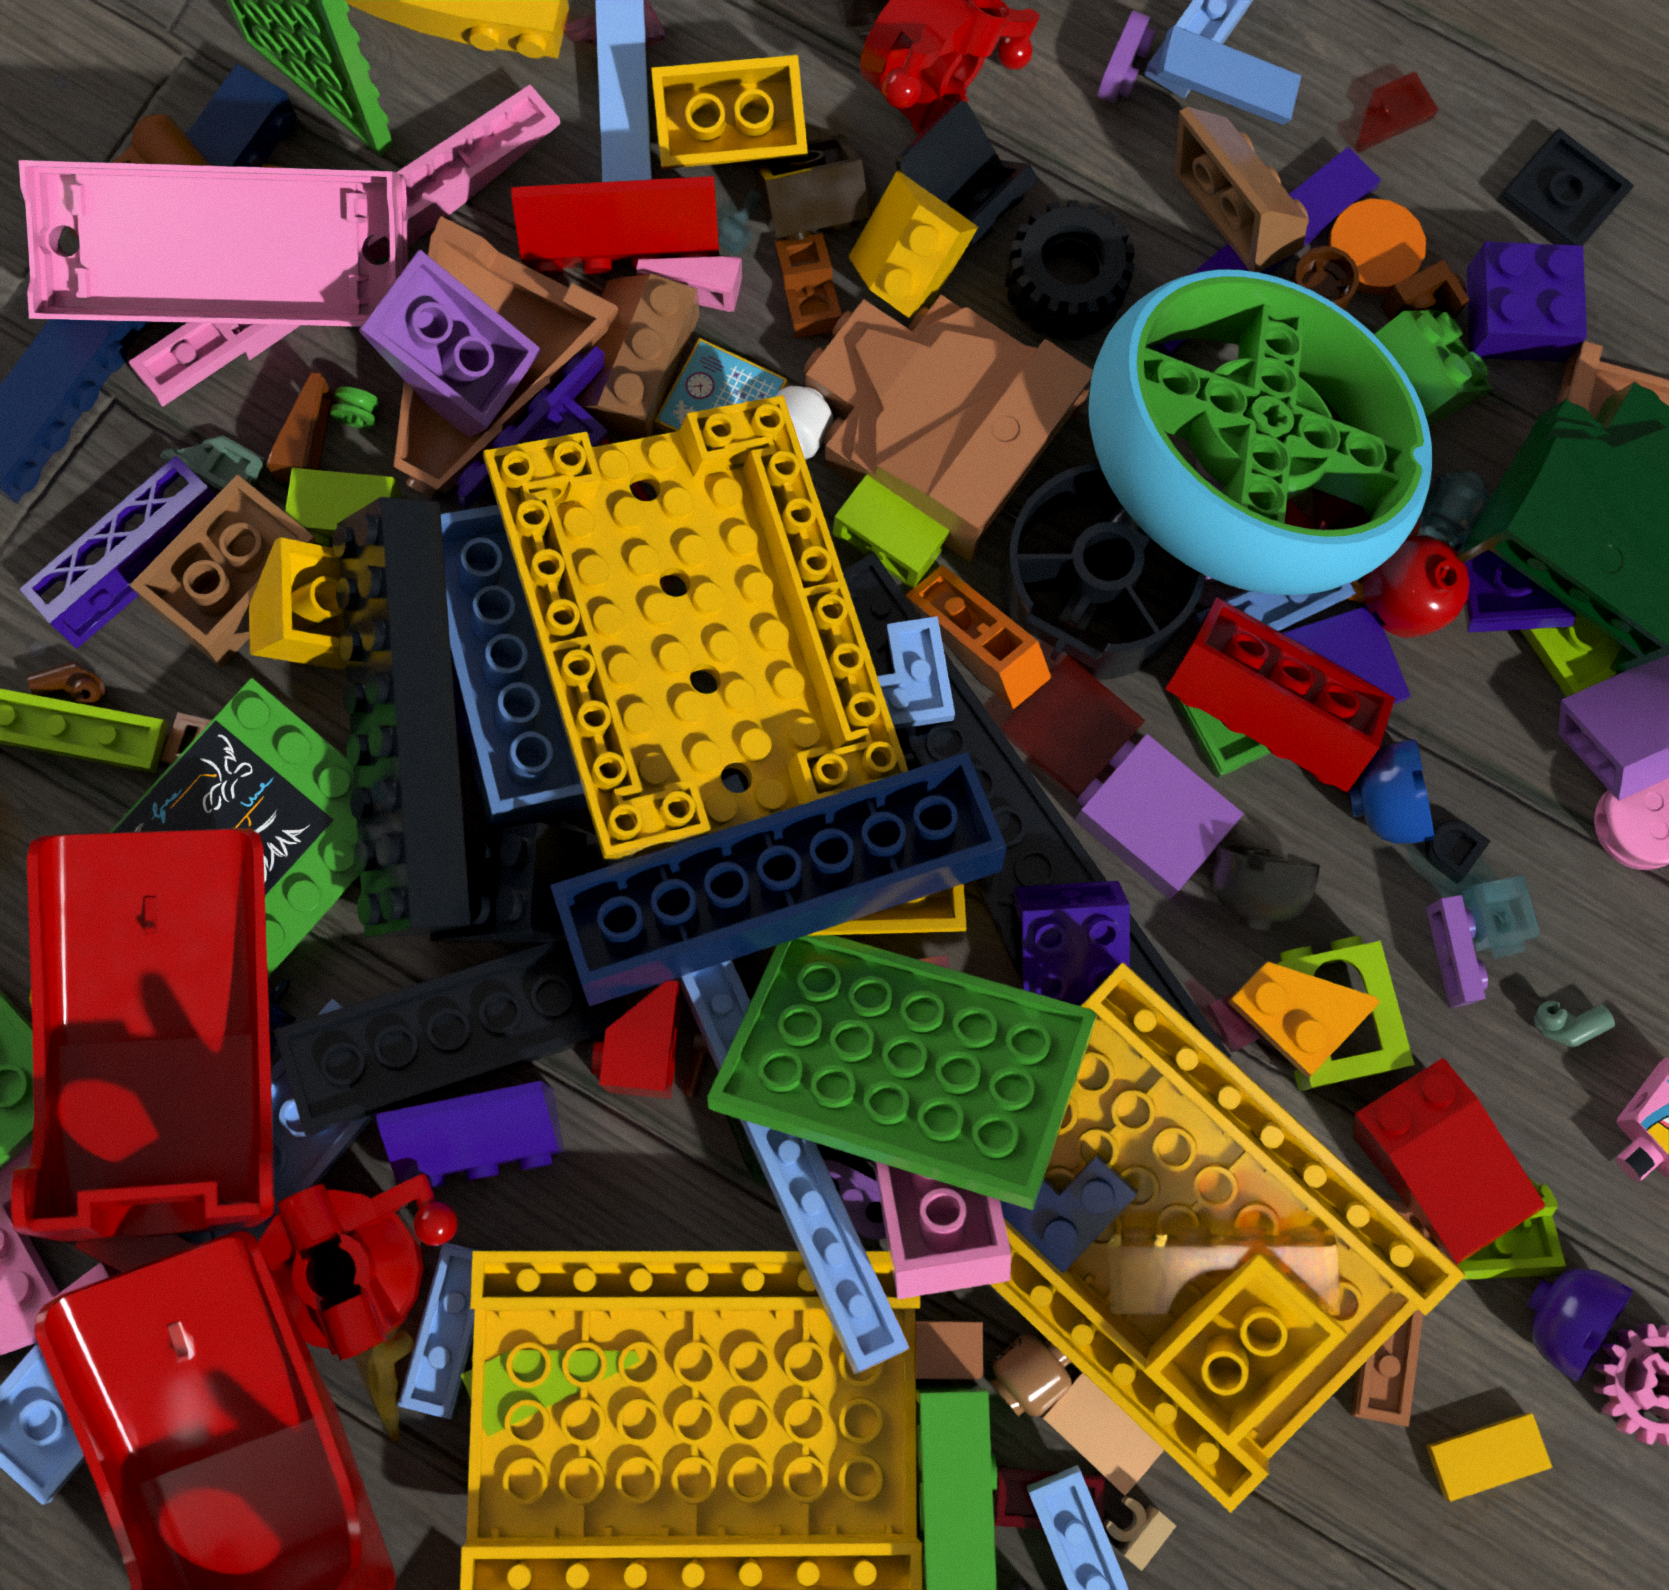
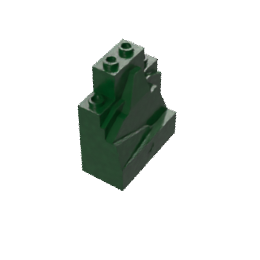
(1591, 517)

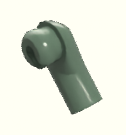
(1571, 1029)

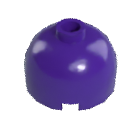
(1575, 1317)

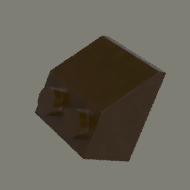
(813, 189)

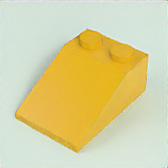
(1242, 1349)

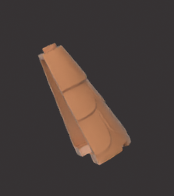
(548, 313)

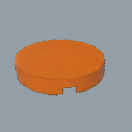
(1381, 241)

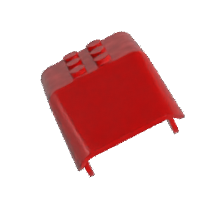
(147, 1036)
(211, 1428)

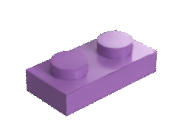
(1452, 934)

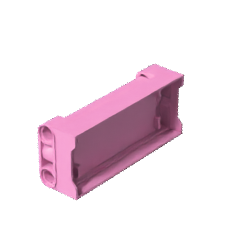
(211, 242)

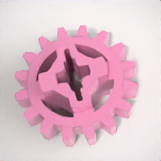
(1631, 1380)

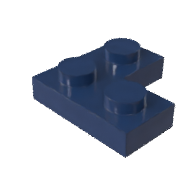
(1072, 1218)

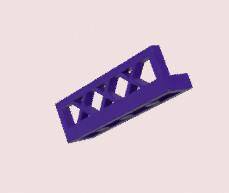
(102, 590)

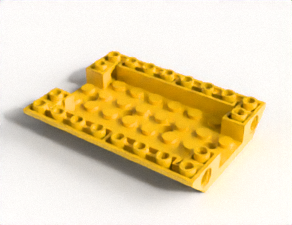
(758, 614)

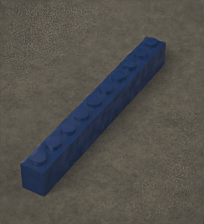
(74, 358)

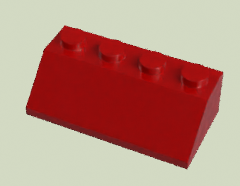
(614, 223)
(1282, 695)

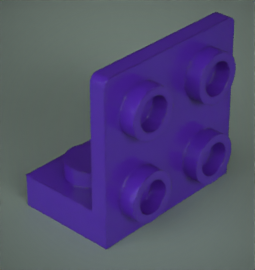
(1072, 937)

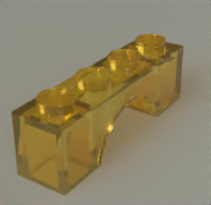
(1152, 1268)

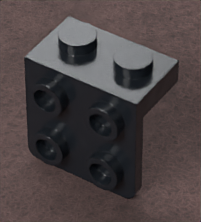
(964, 170)

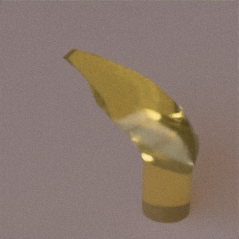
(383, 1378)

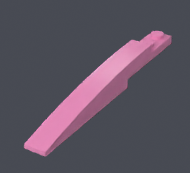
(434, 188)

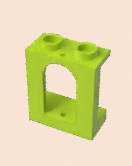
(1387, 1019)

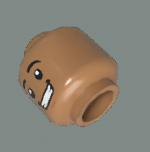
(1030, 1375)

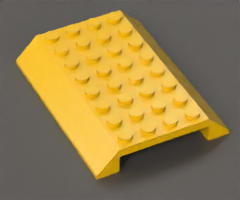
(1218, 1157)
(710, 1462)

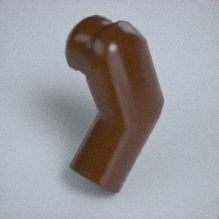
(71, 679)

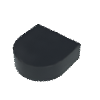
(1455, 849)

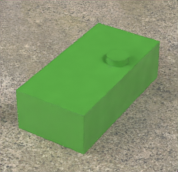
(955, 1487)

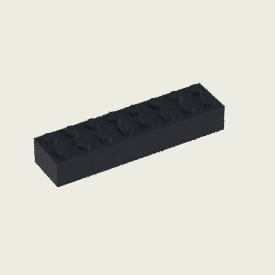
(401, 719)

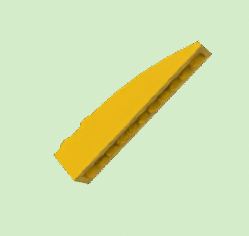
(519, 26)

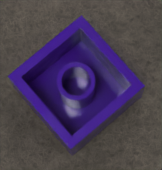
(1526, 301)

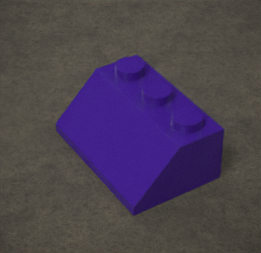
(473, 1134)

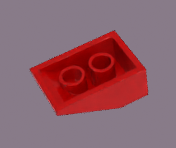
(1447, 1161)

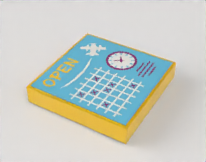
(715, 380)

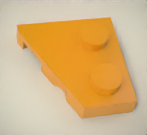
(1301, 1013)

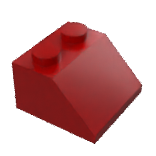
(642, 1046)

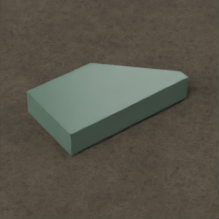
(220, 461)

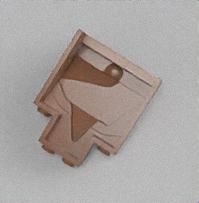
(943, 410)

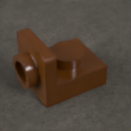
(1427, 288)

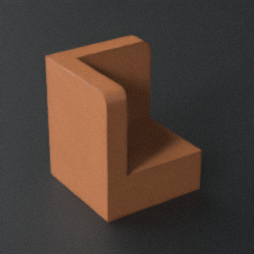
(949, 1349)

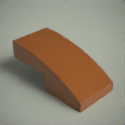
(808, 285)

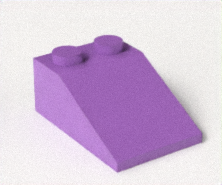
(449, 345)

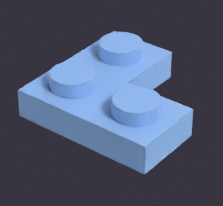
(920, 683)

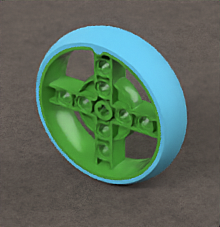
(1259, 432)

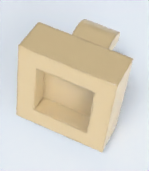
(1144, 1535)

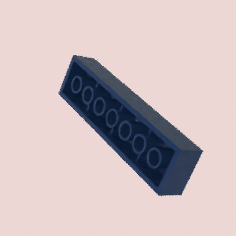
(778, 878)

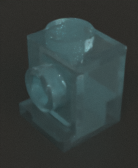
(1512, 904)

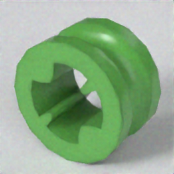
(354, 407)

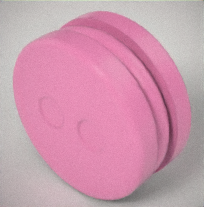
(1635, 827)

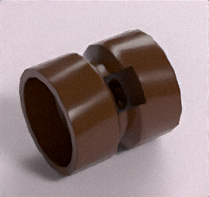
(1328, 273)

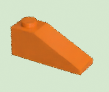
(982, 636)

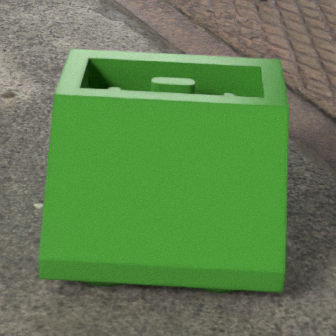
(1436, 361)

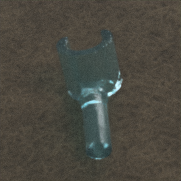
(733, 232)

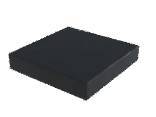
(1564, 191)

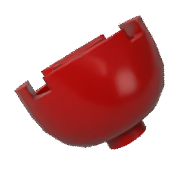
(1418, 587)

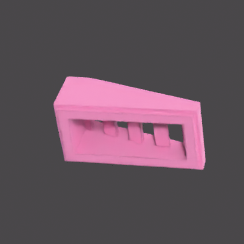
(714, 277)

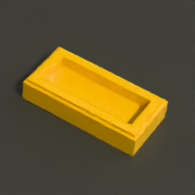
(1488, 1456)

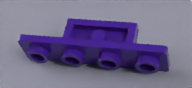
(550, 416)

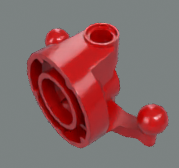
(933, 49)
(383, 1252)

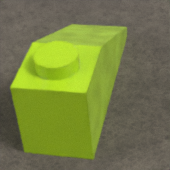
(529, 1366)

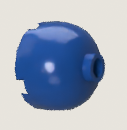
(1394, 795)

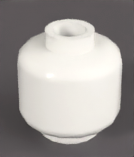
(809, 416)

